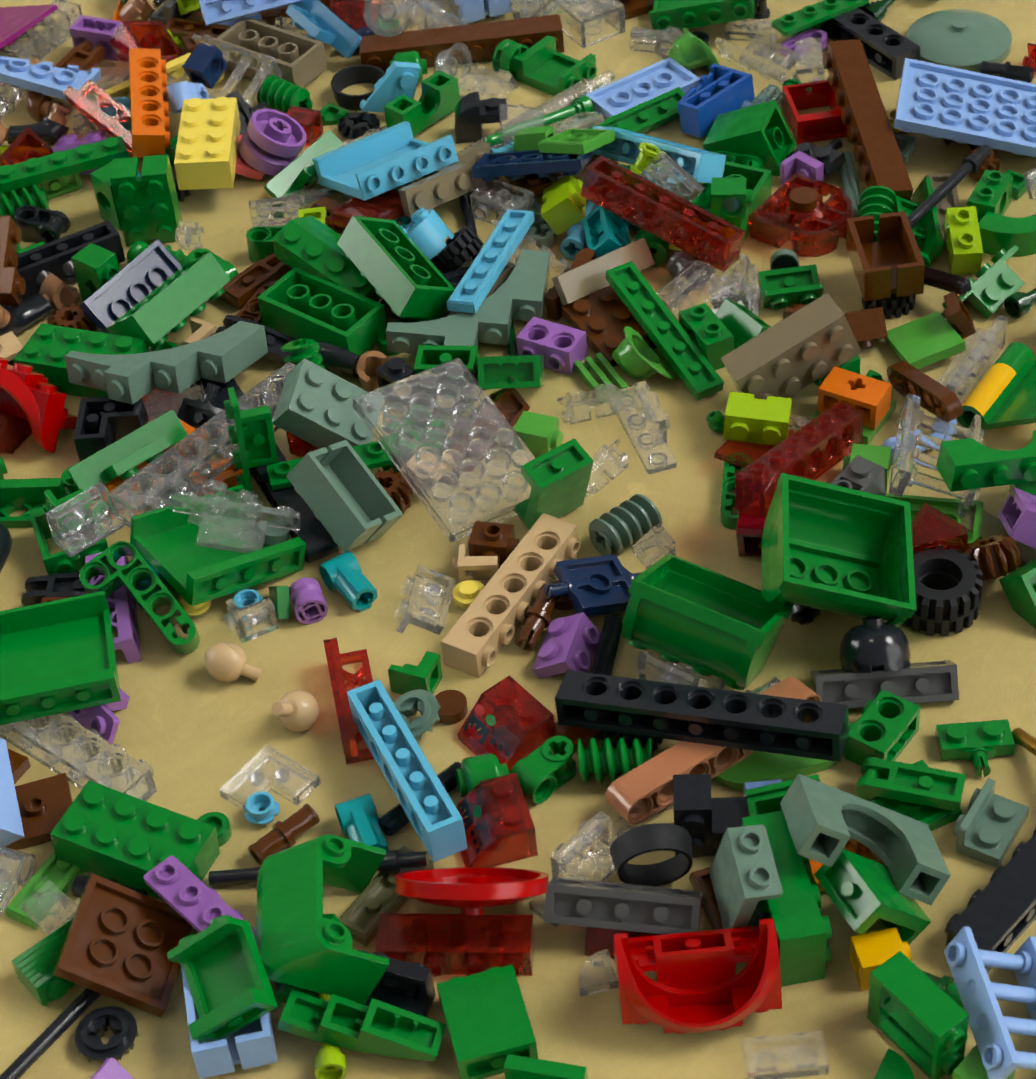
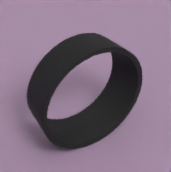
(350, 76)
(648, 839)

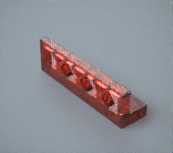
(94, 112)
(338, 676)

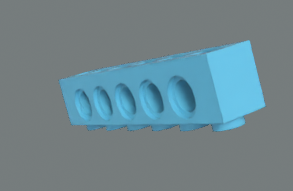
(697, 162)
(407, 771)

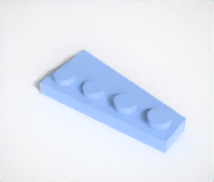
(44, 77)

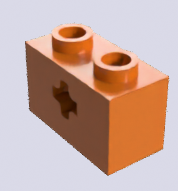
(859, 392)

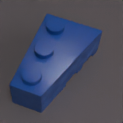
(716, 94)

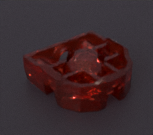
(817, 229)

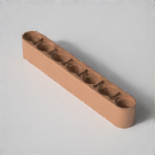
(650, 785)

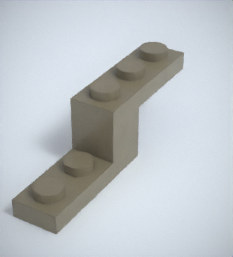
(444, 183)

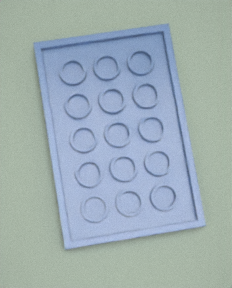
(967, 107)

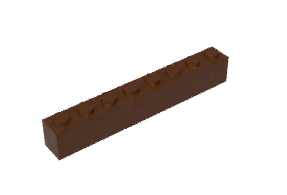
(478, 37)
(865, 117)

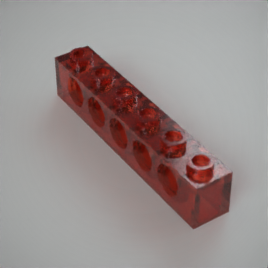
(662, 213)
(803, 454)

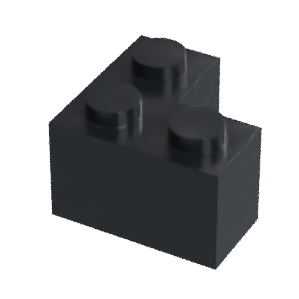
(105, 422)
(705, 816)

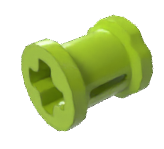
(645, 156)

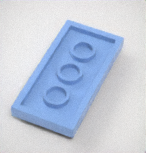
(642, 87)

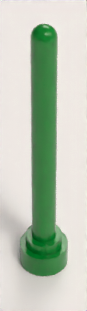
(579, 104)

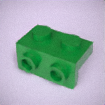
(789, 286)

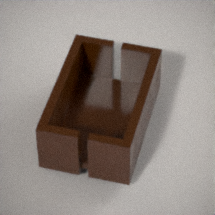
(885, 265)

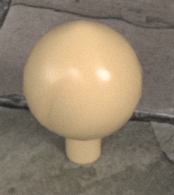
(228, 661)
(297, 710)

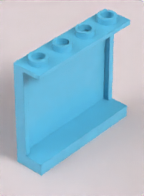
(382, 162)

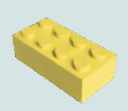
(207, 143)

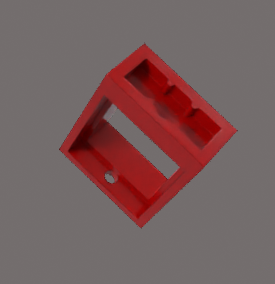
(812, 126)

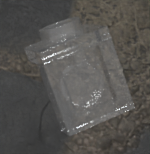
(251, 620)
(50, 907)

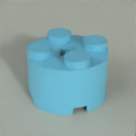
(428, 232)

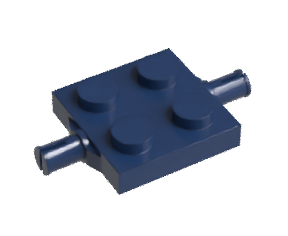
(593, 584)

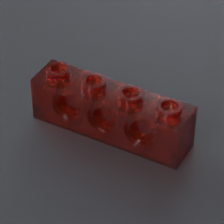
(473, 935)

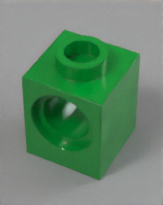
(730, 197)

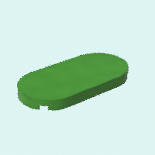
(770, 766)

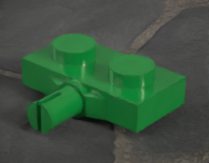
(975, 742)

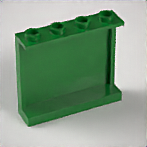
(699, 13)
(205, 572)
(57, 658)

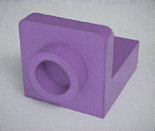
(803, 165)

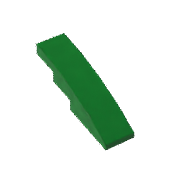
(356, 1027)

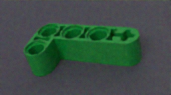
(148, 600)

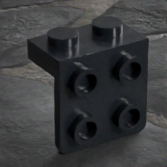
(405, 986)

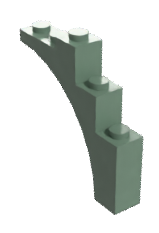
(516, 299)
(173, 369)

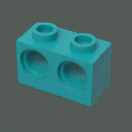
(605, 231)

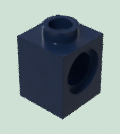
(205, 65)

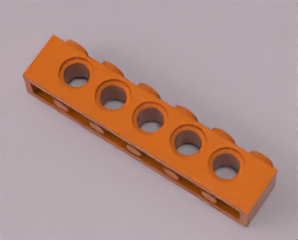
(148, 102)

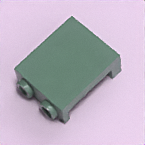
(744, 876)

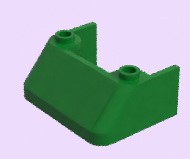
(290, 925)

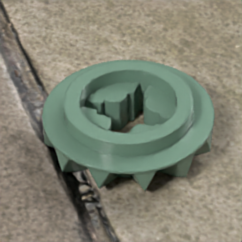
(420, 701)

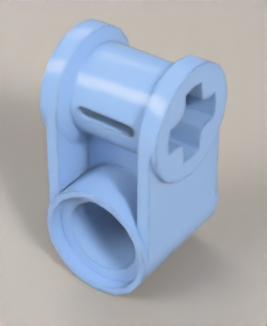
(184, 91)

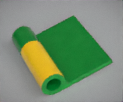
(1005, 392)

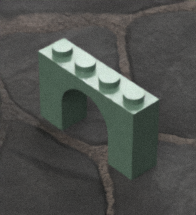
(826, 818)

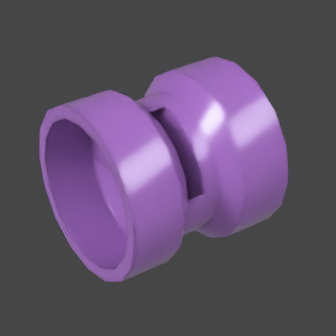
(308, 600)

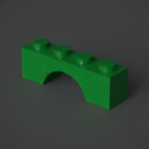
(970, 465)

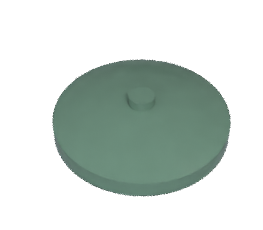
(961, 38)

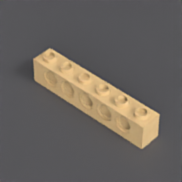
(506, 597)

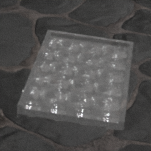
(449, 446)

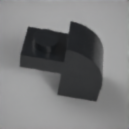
(472, 113)

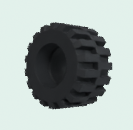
(946, 591)

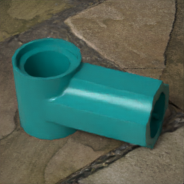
(346, 577)
(360, 821)

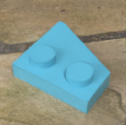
(398, 80)

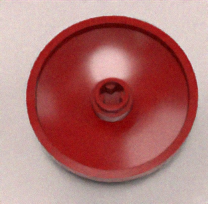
(471, 887)

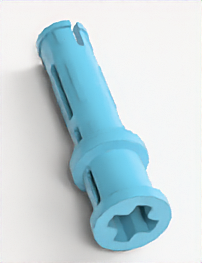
(576, 236)

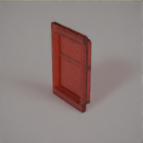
(381, 206)

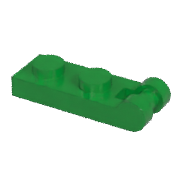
(911, 783)

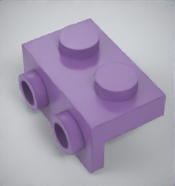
(567, 646)

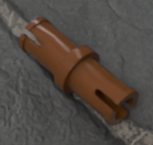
(536, 620)
(284, 833)

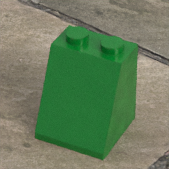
(753, 131)

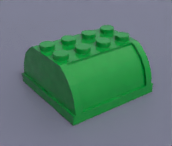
(838, 551)
(703, 620)

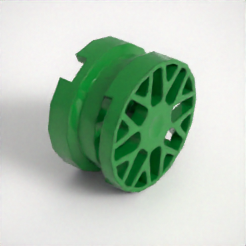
(510, 50)

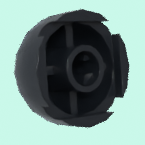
(874, 647)

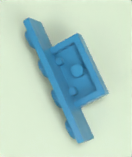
(324, 26)

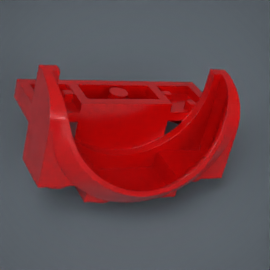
(32, 398)
(698, 977)

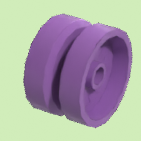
(271, 141)

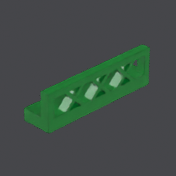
(25, 495)

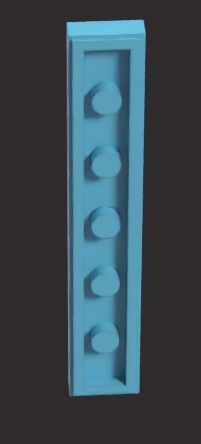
(490, 261)

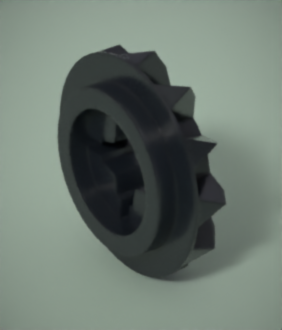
(362, 121)
(95, 1025)

